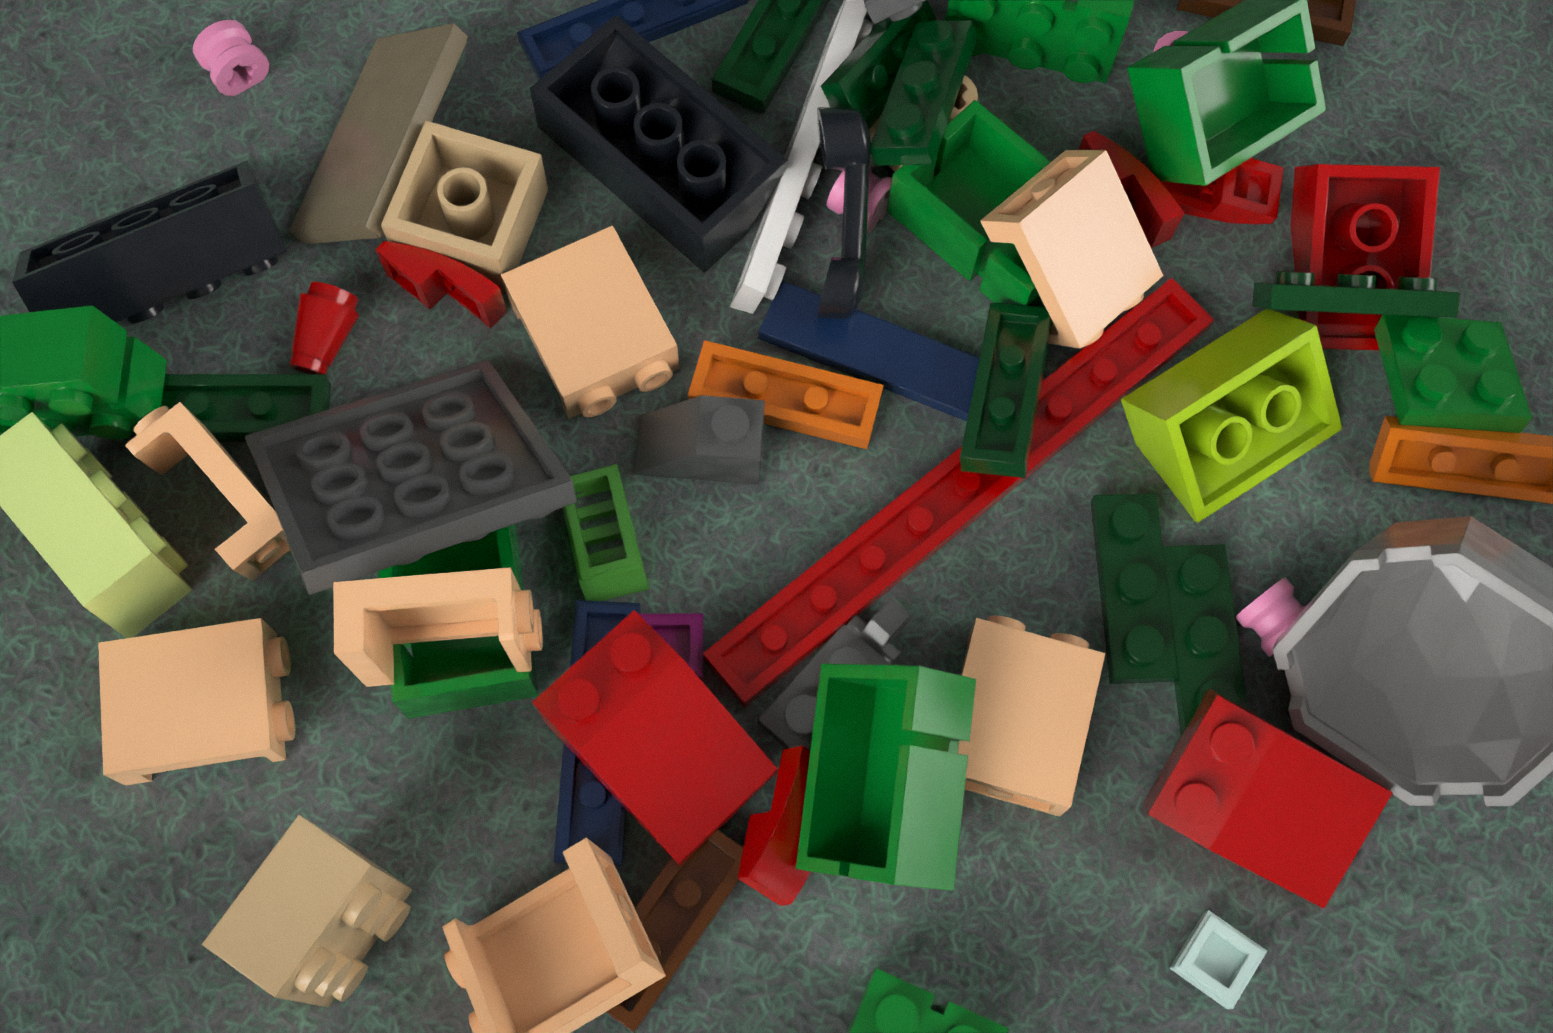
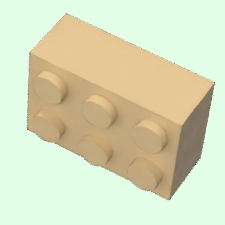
(310, 918)

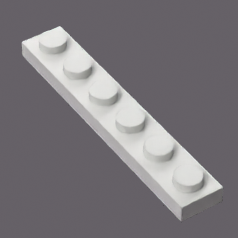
(780, 221)

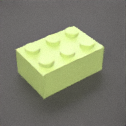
(87, 527)

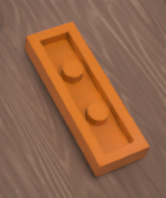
(794, 394)
(1464, 461)

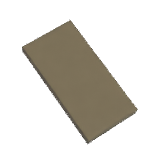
(377, 134)

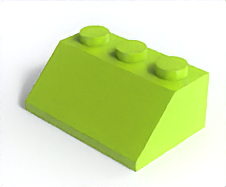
(1235, 411)

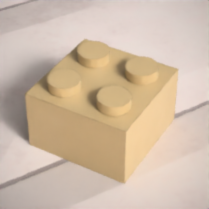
(468, 200)

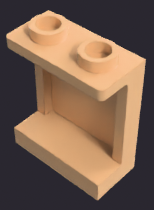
(1078, 244)
(592, 323)
(171, 435)
(431, 607)
(193, 699)
(1028, 713)
(554, 951)

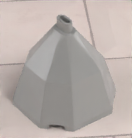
(1430, 663)

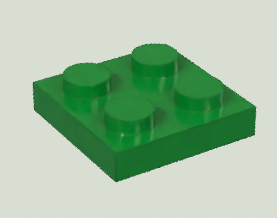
(1451, 373)

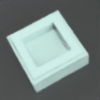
(1218, 959)

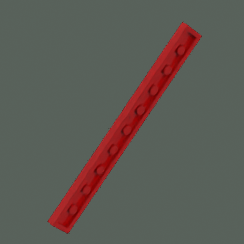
(949, 500)

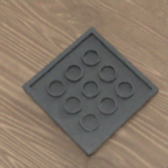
(406, 474)

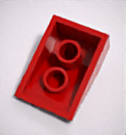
(1361, 224)
(655, 737)
(1265, 799)

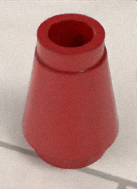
(321, 326)

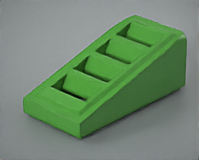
(613, 570)

